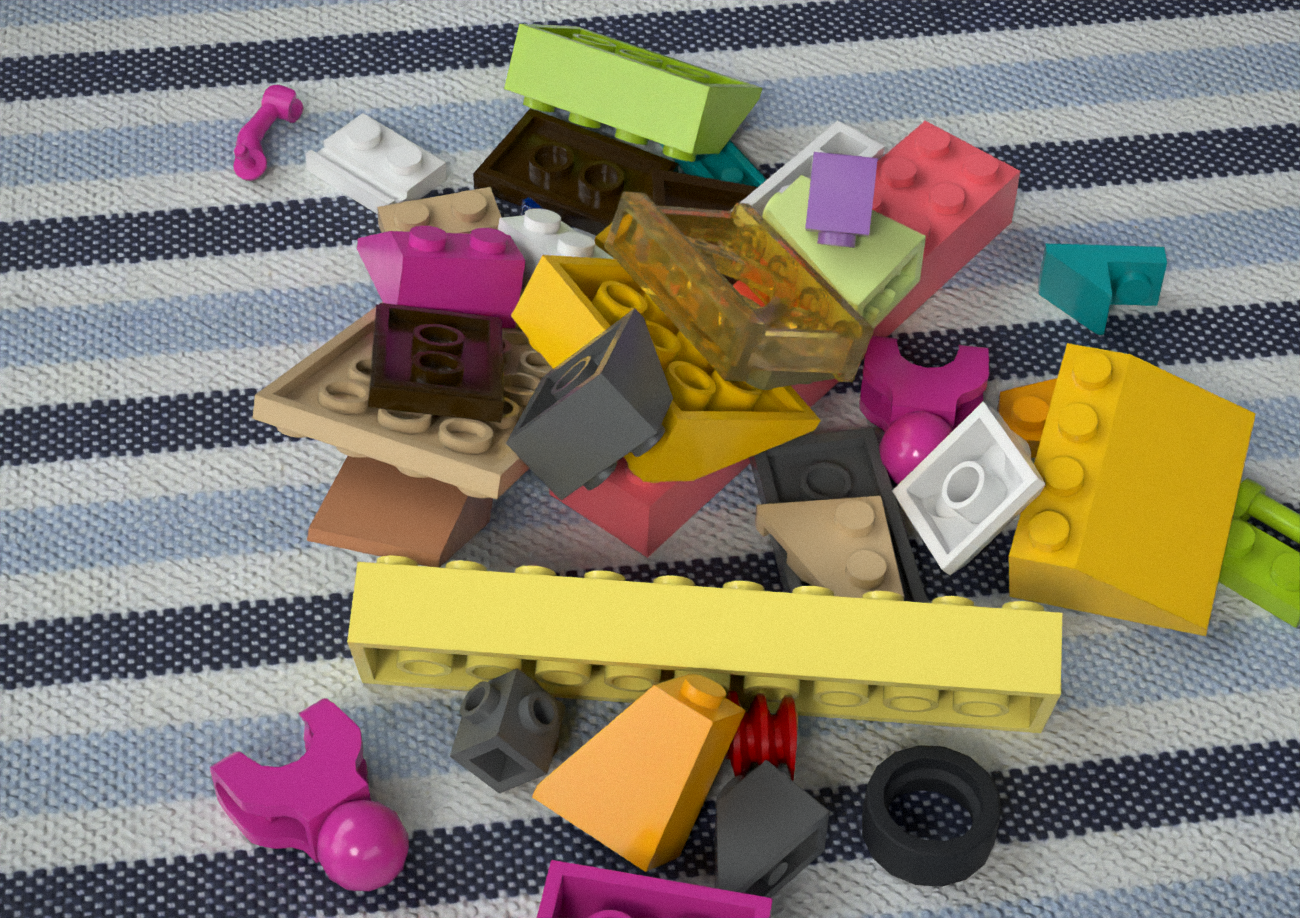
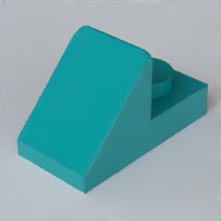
(1092, 277)

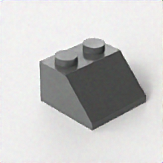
(595, 409)

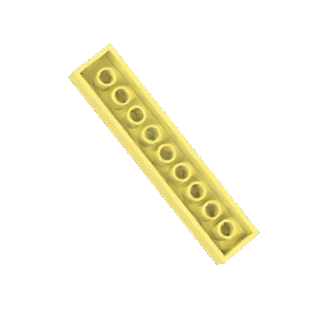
(622, 637)

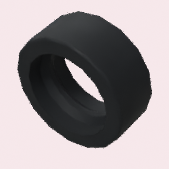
(938, 771)

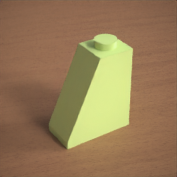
(870, 275)

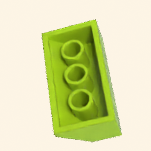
(628, 89)

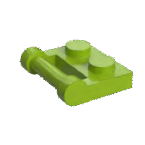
(1258, 563)

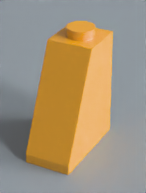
(647, 770)

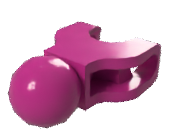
(918, 403)
(318, 803)

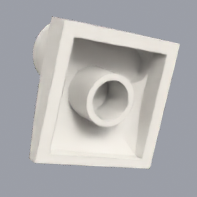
(969, 488)

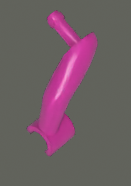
(276, 103)

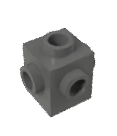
(508, 731)

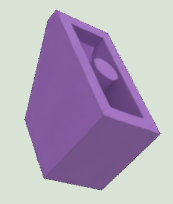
(841, 198)

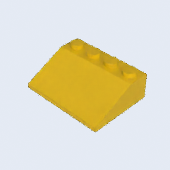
(709, 418)
(1132, 494)

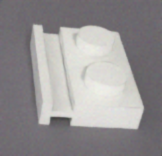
(375, 164)

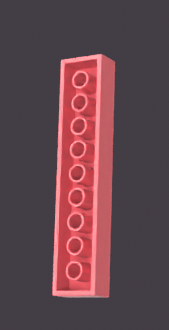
(924, 182)

